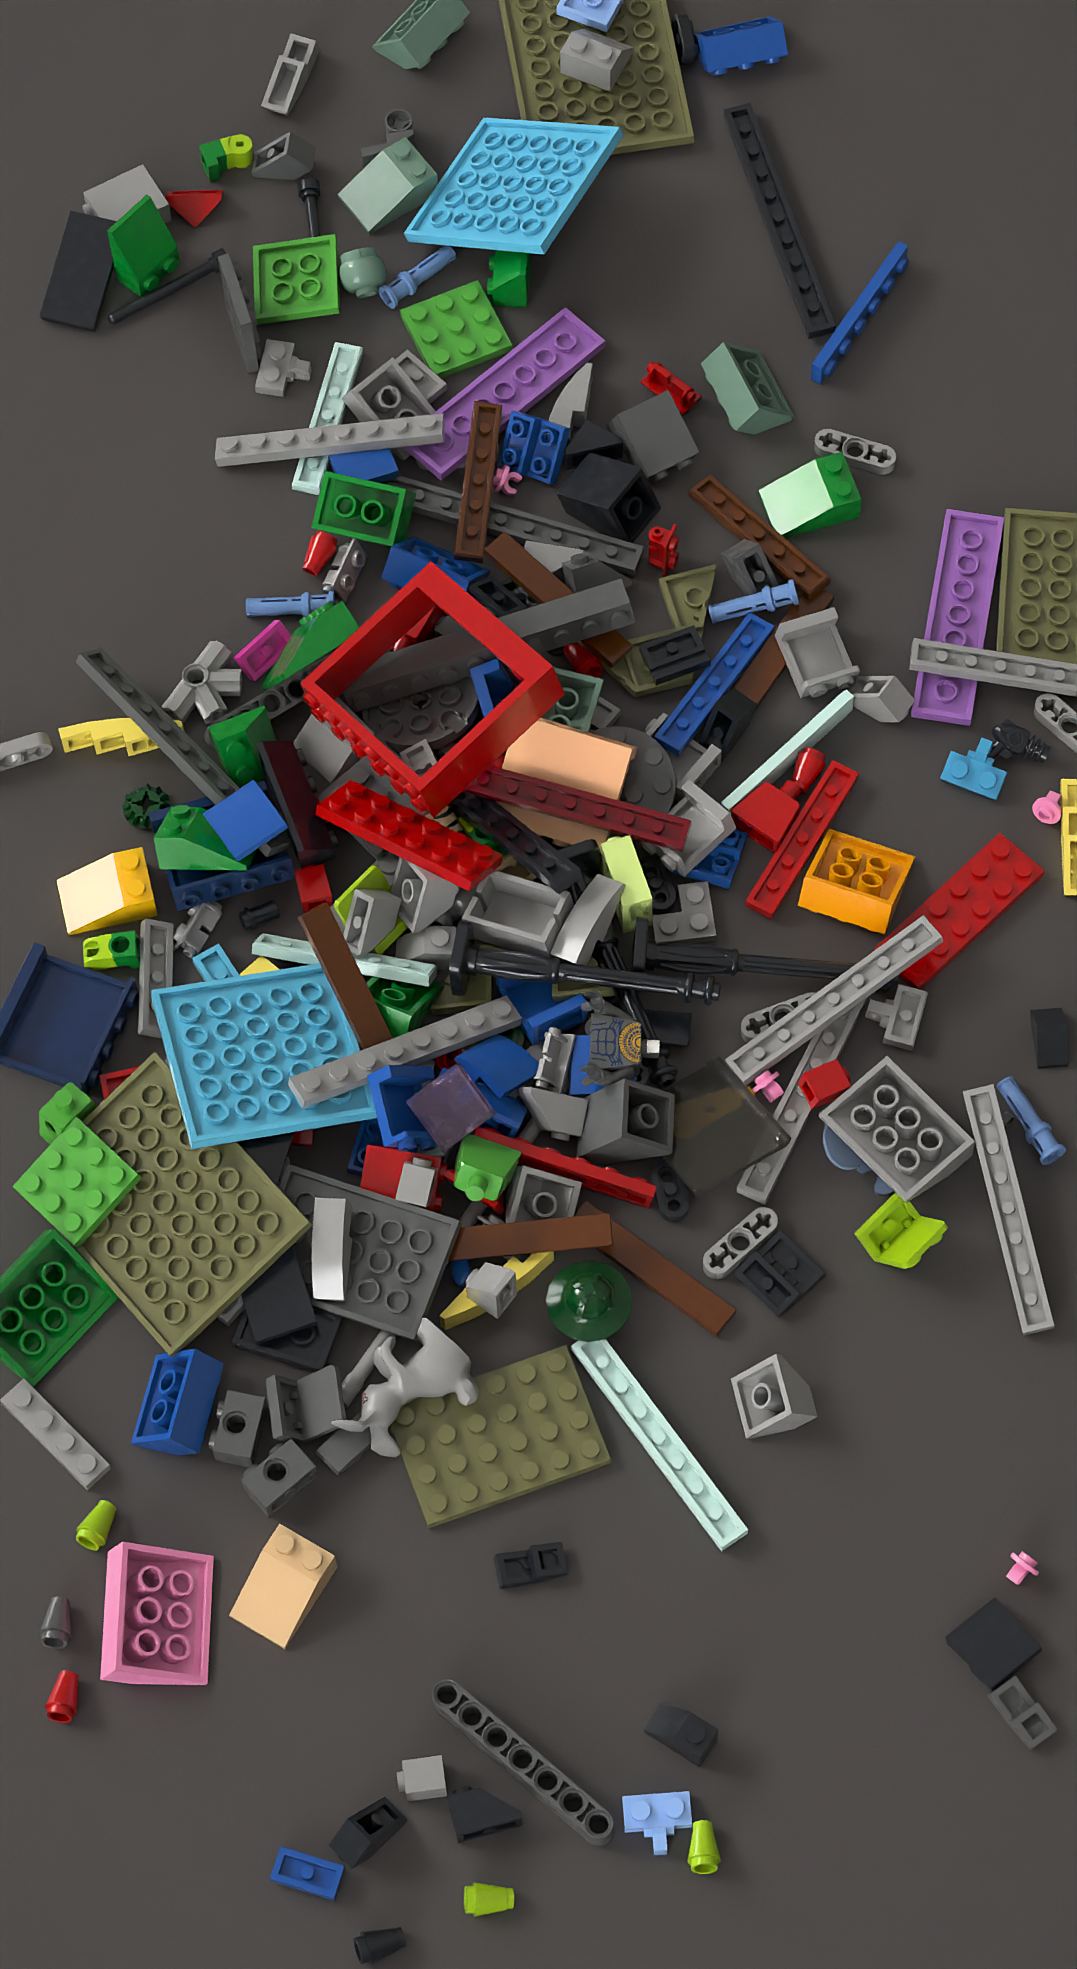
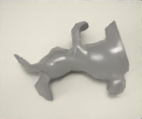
(430, 1372)

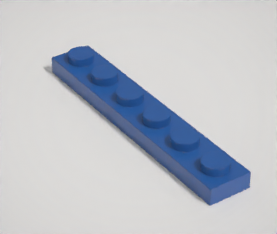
(855, 320)
(714, 684)

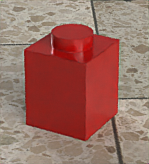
(313, 886)
(824, 1083)

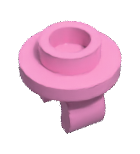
(501, 479)
(1047, 808)
(769, 1087)
(1022, 1567)

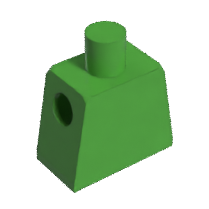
(62, 1109)
(484, 1168)

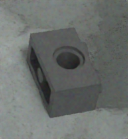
(242, 1446)
(272, 1494)

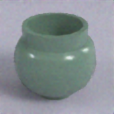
(362, 272)

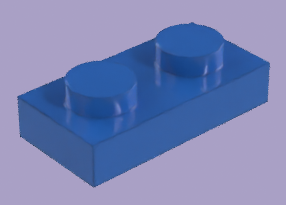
(307, 1873)

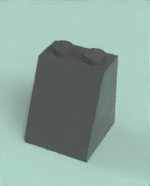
(655, 436)
(627, 1123)

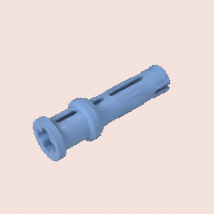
(408, 282)
(767, 599)
(297, 605)
(1037, 1131)

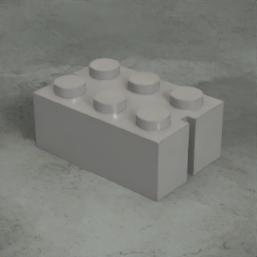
(518, 913)

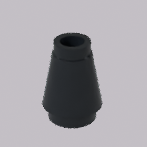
(378, 1944)

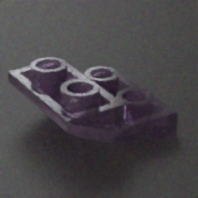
(451, 1107)

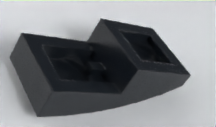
(531, 1565)

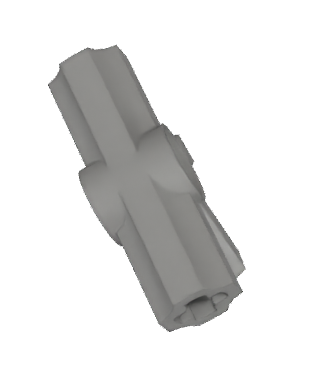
(205, 695)

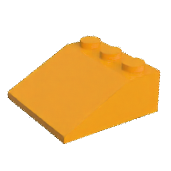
(855, 881)

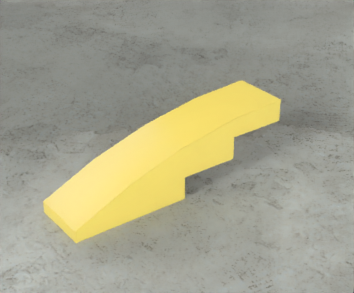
(108, 736)
(1068, 790)
(464, 1309)

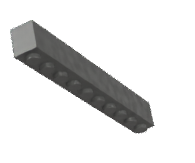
(454, 654)

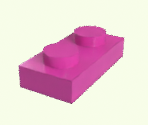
(263, 650)

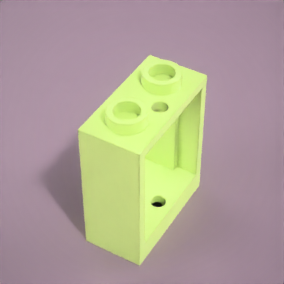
(622, 864)

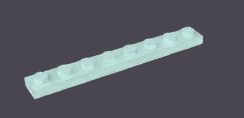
(661, 1442)

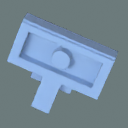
(657, 1816)

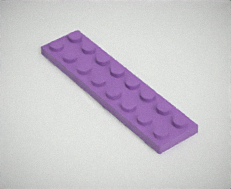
(514, 382)
(959, 610)

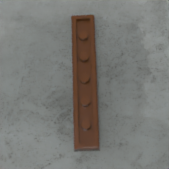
(478, 482)
(748, 525)
(545, 587)
(769, 662)
(344, 976)
(533, 1237)
(664, 1277)

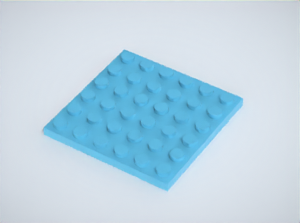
(514, 185)
(241, 1042)

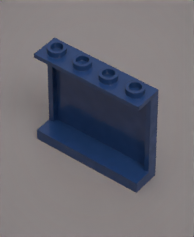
(204, 886)
(63, 1020)

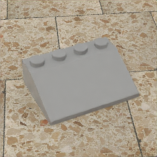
(898, 1130)

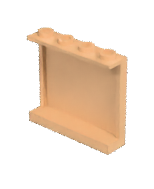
(572, 760)

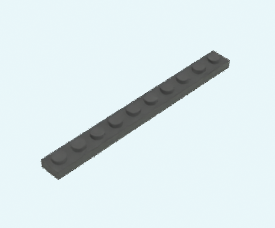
(524, 527)
(165, 733)

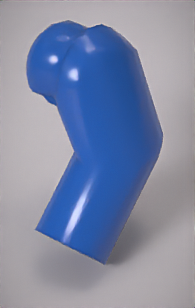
(460, 1271)

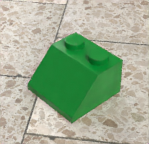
(509, 278)
(237, 747)

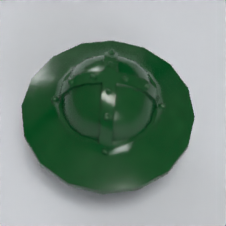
(589, 1301)

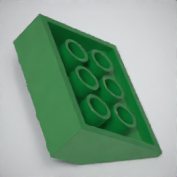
(317, 636)
(47, 1305)

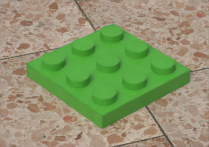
(296, 279)
(456, 330)
(77, 1182)

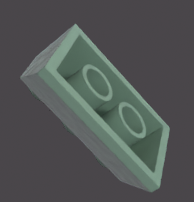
(421, 31)
(746, 389)
(578, 703)

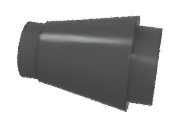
(56, 1625)

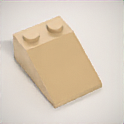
(283, 1586)

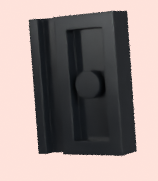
(674, 655)

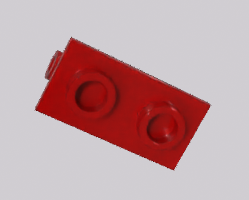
(661, 380)
(663, 548)

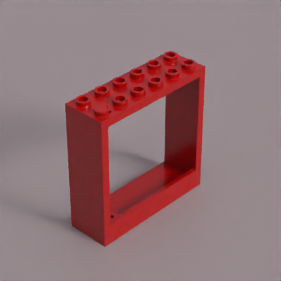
(482, 744)

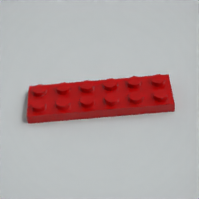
(409, 835)
(970, 904)

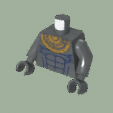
(614, 1043)

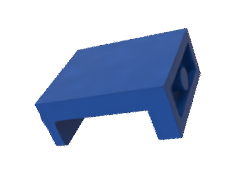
(491, 685)
(538, 1008)
(397, 1122)

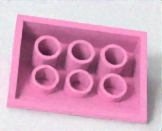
(156, 1616)

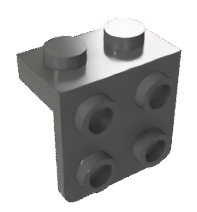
(306, 1406)

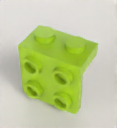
(370, 879)
(899, 1234)

